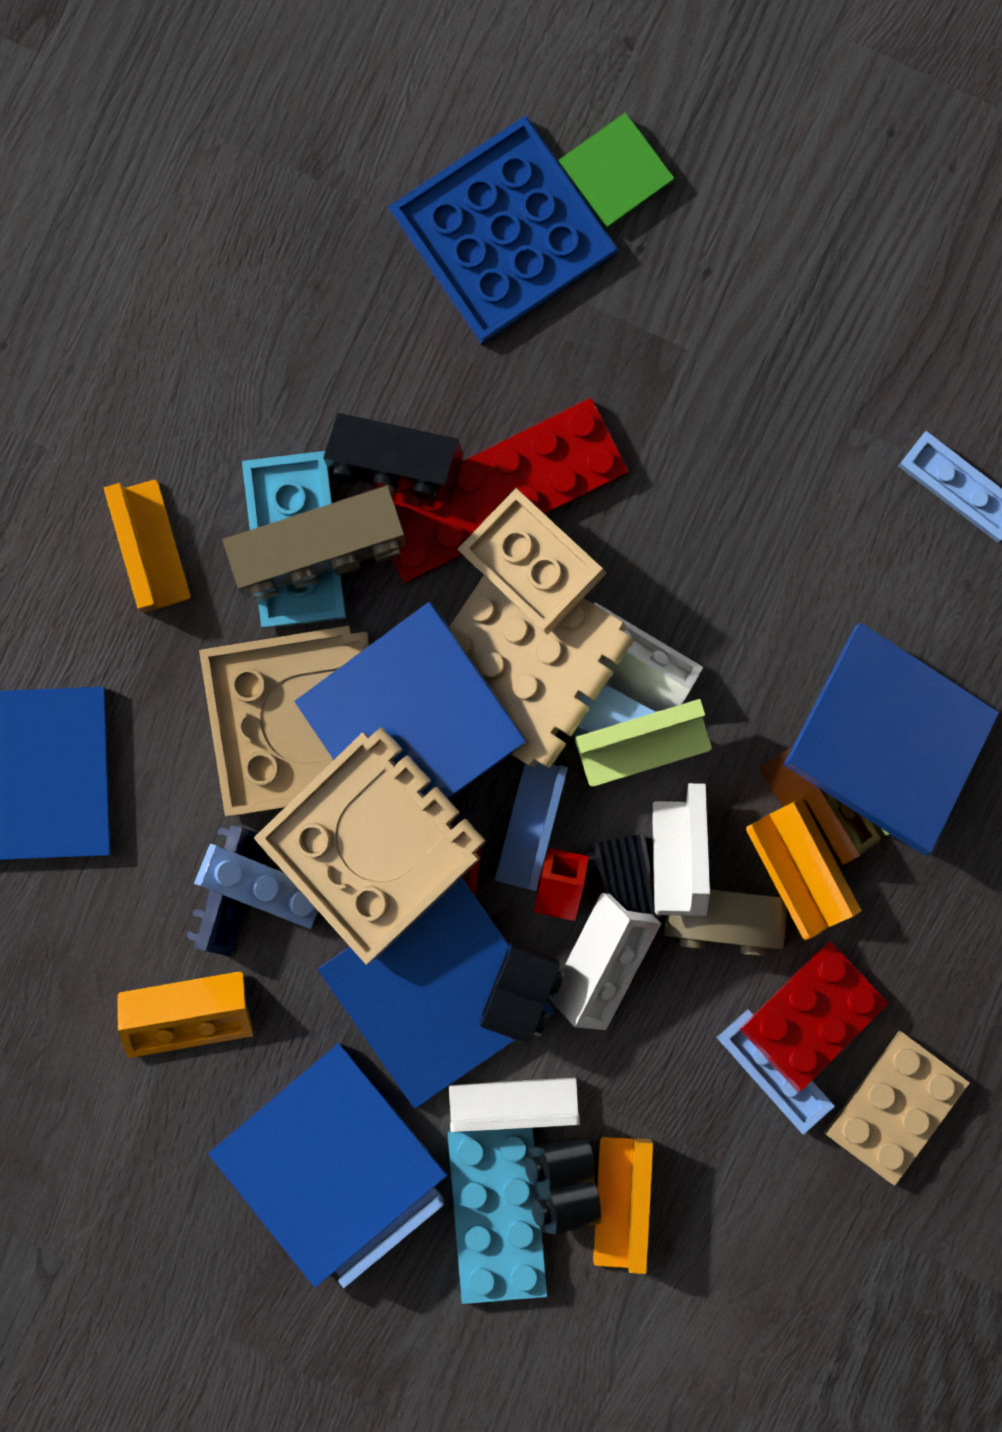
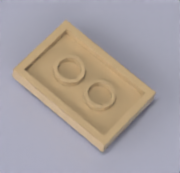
(532, 561)
(896, 1107)

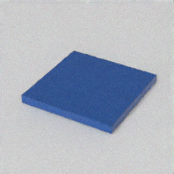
(503, 230)
(425, 697)
(891, 739)
(54, 773)
(427, 994)
(327, 1165)

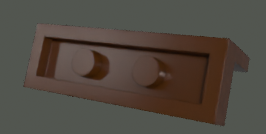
(842, 828)

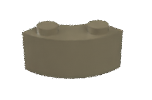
(733, 918)

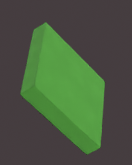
(616, 171)

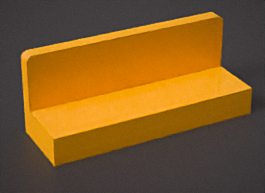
(147, 545)
(803, 869)
(183, 1014)
(624, 1202)

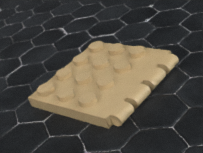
(540, 673)
(258, 731)
(371, 844)

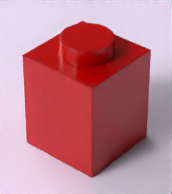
(561, 884)

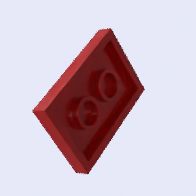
(813, 1016)

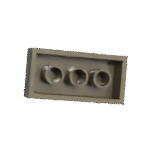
(315, 544)

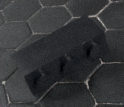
(393, 457)

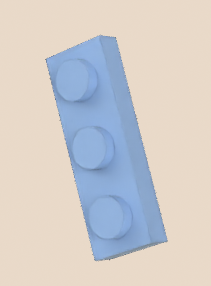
(956, 483)
(254, 885)
(800, 1107)

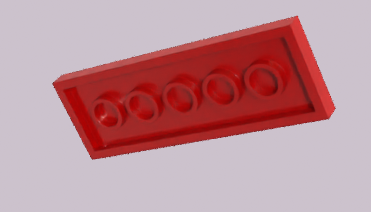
(546, 463)

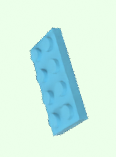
(279, 490)
(493, 1216)

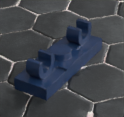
(222, 913)

